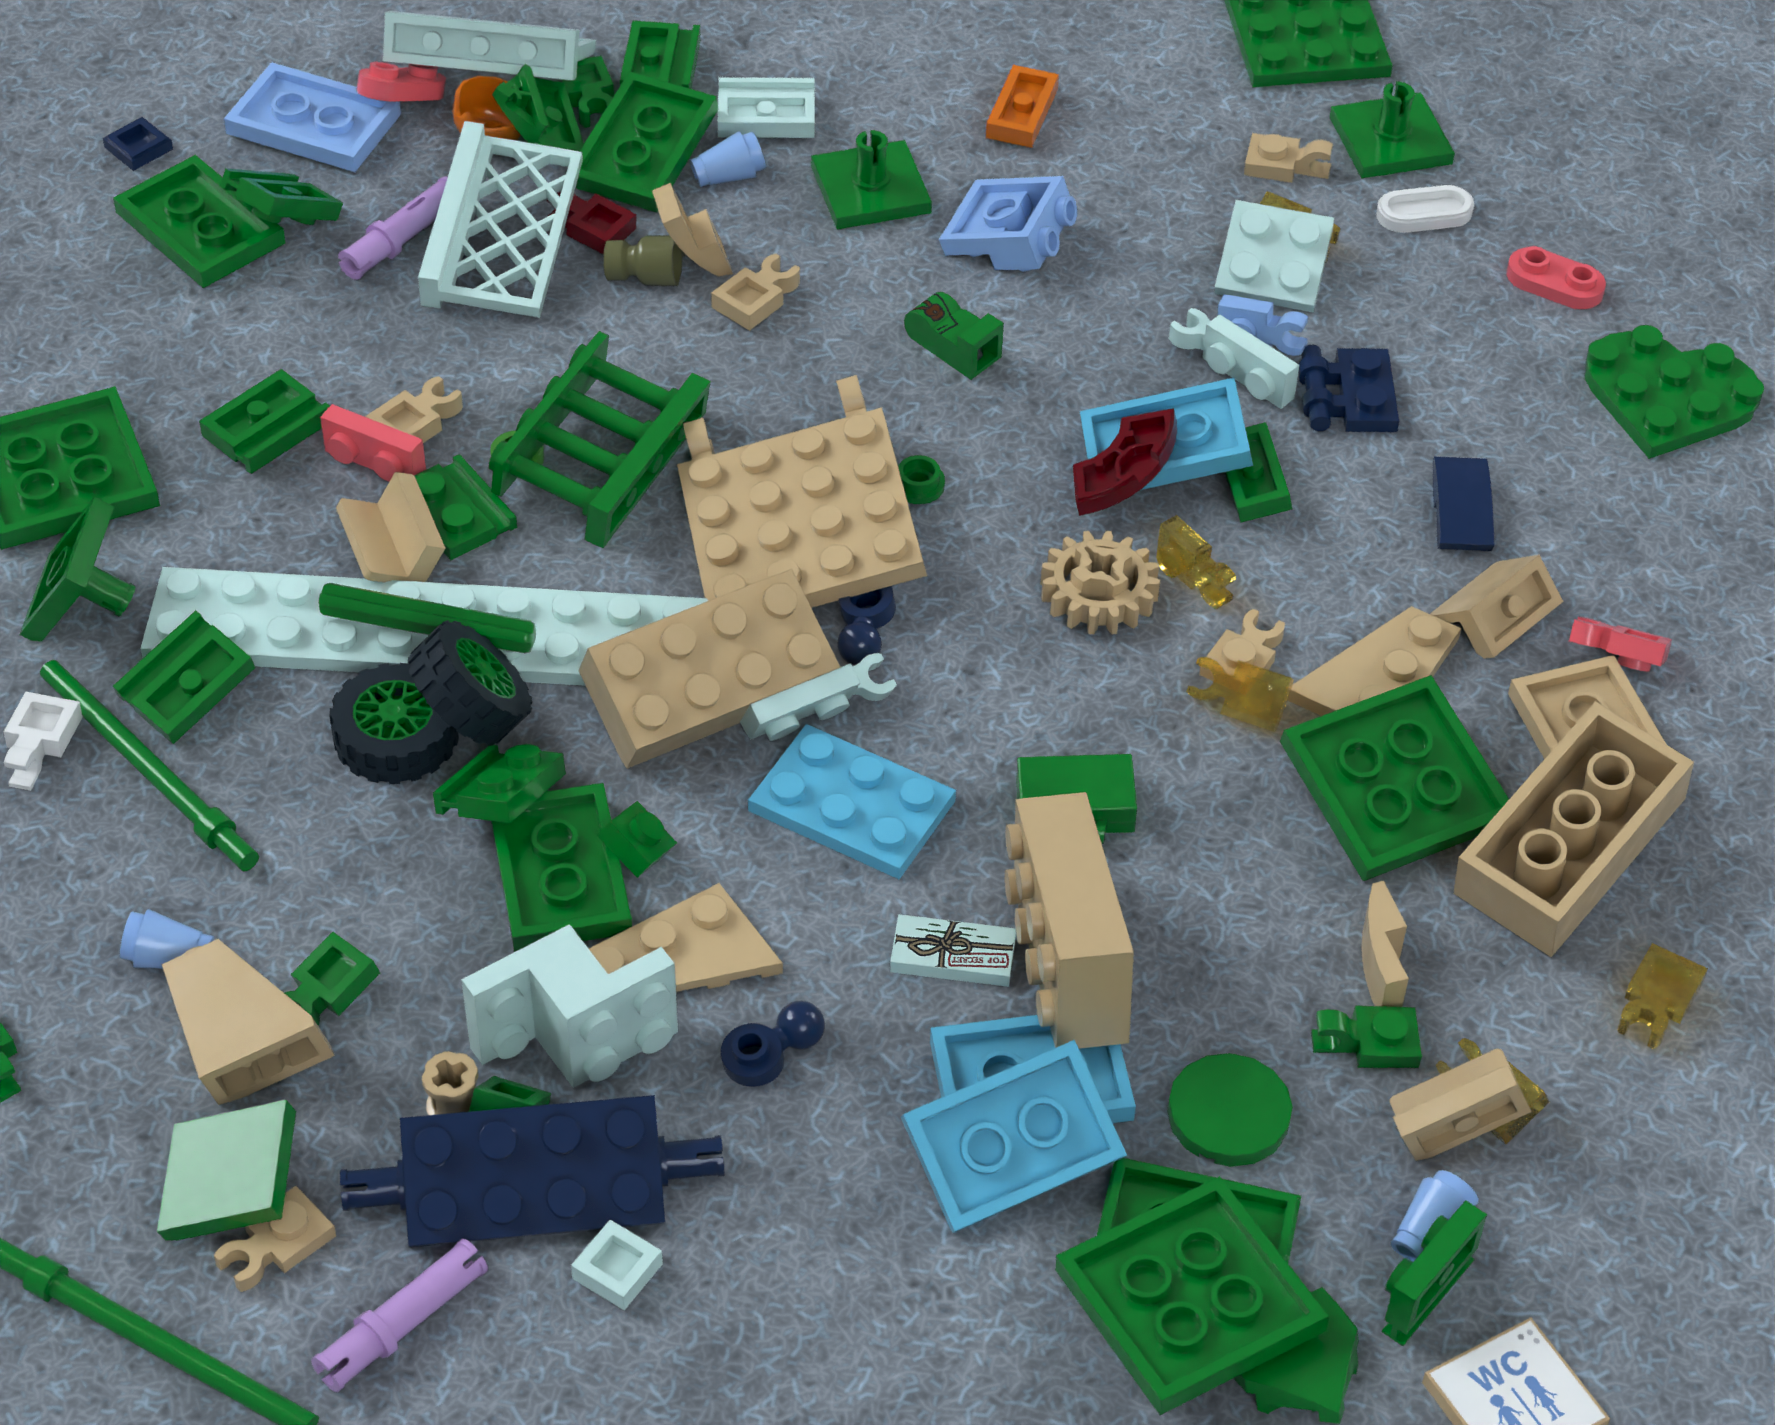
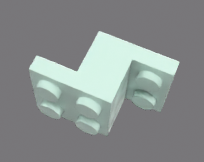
(571, 1006)

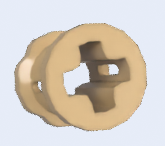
(449, 1083)

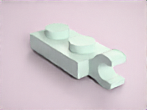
(1239, 355)
(822, 695)

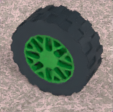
(470, 683)
(381, 753)

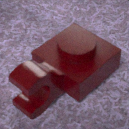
(597, 221)

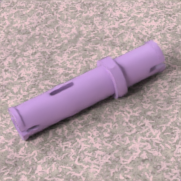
(387, 237)
(378, 1331)

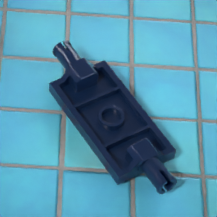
(531, 1171)

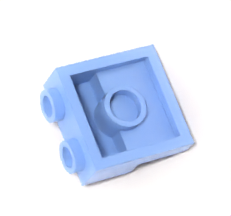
(1011, 221)

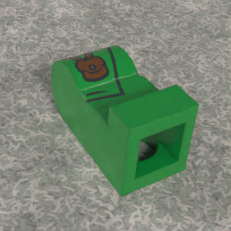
(955, 334)

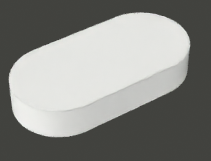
(1425, 208)

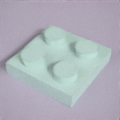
(1274, 255)

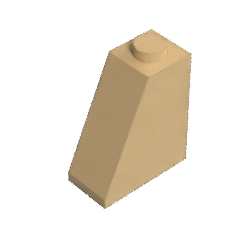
(239, 1023)

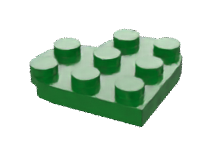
(1668, 394)

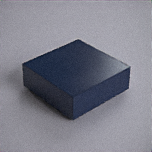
(137, 143)

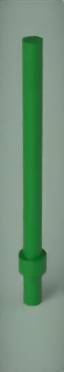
(209, 823)
(51, 1280)

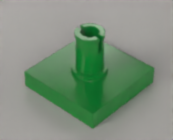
(1392, 133)
(871, 182)
(72, 574)

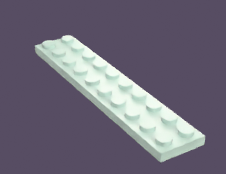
(281, 625)

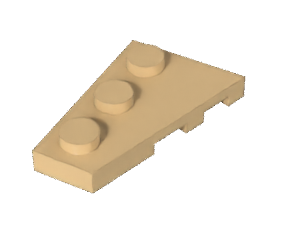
(1389, 657)
(704, 939)

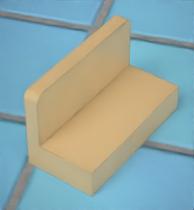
(395, 535)
(1502, 603)
(1458, 1105)

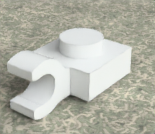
(37, 729)

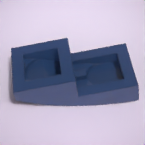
(1463, 503)

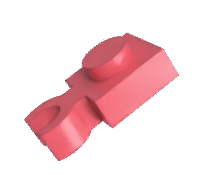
(1635, 648)

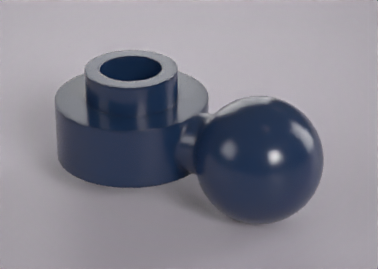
(861, 634)
(797, 1026)

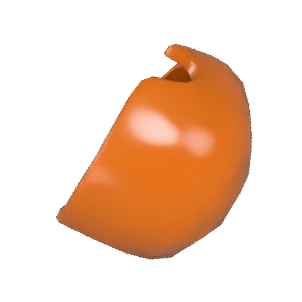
(476, 104)

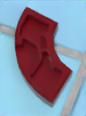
(1128, 463)

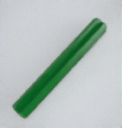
(423, 616)

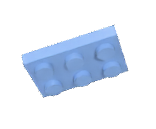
(311, 117)

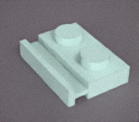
(766, 107)

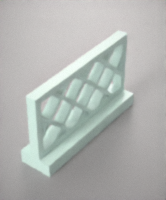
(483, 45)
(456, 223)

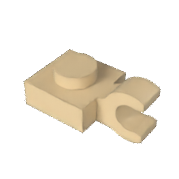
(1282, 157)

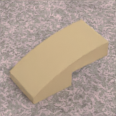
(692, 234)
(1382, 947)

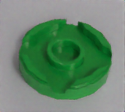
(1229, 1109)

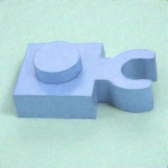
(1258, 319)

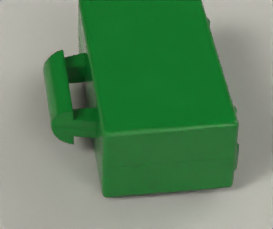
(1104, 778)

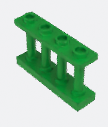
(628, 473)

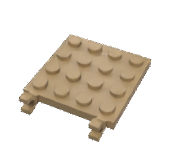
(803, 502)

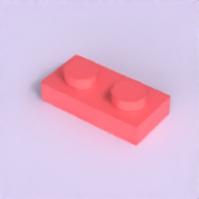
(371, 444)

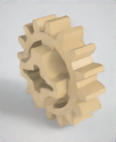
(1100, 582)

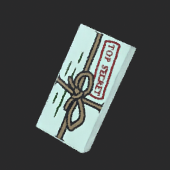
(953, 950)

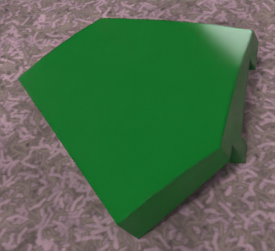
(539, 110)
(1312, 1373)

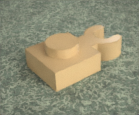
(755, 296)
(420, 414)
(1251, 646)
(278, 1241)

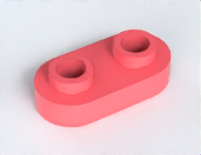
(395, 84)
(1556, 278)

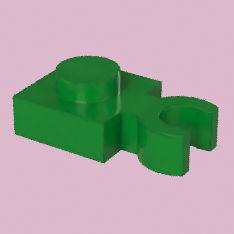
(591, 88)
(332, 977)

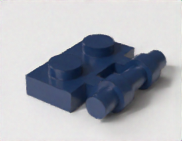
(1364, 384)

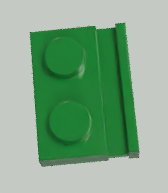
(662, 52)
(281, 196)
(264, 421)
(463, 507)
(184, 677)
(500, 784)
(1423, 1283)

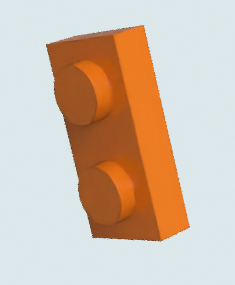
(1022, 106)

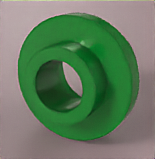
(921, 479)

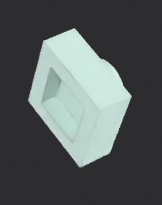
(617, 1264)

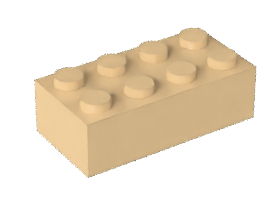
(704, 666)
(1572, 828)
(1069, 921)

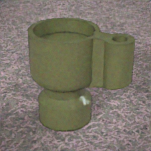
(653, 260)

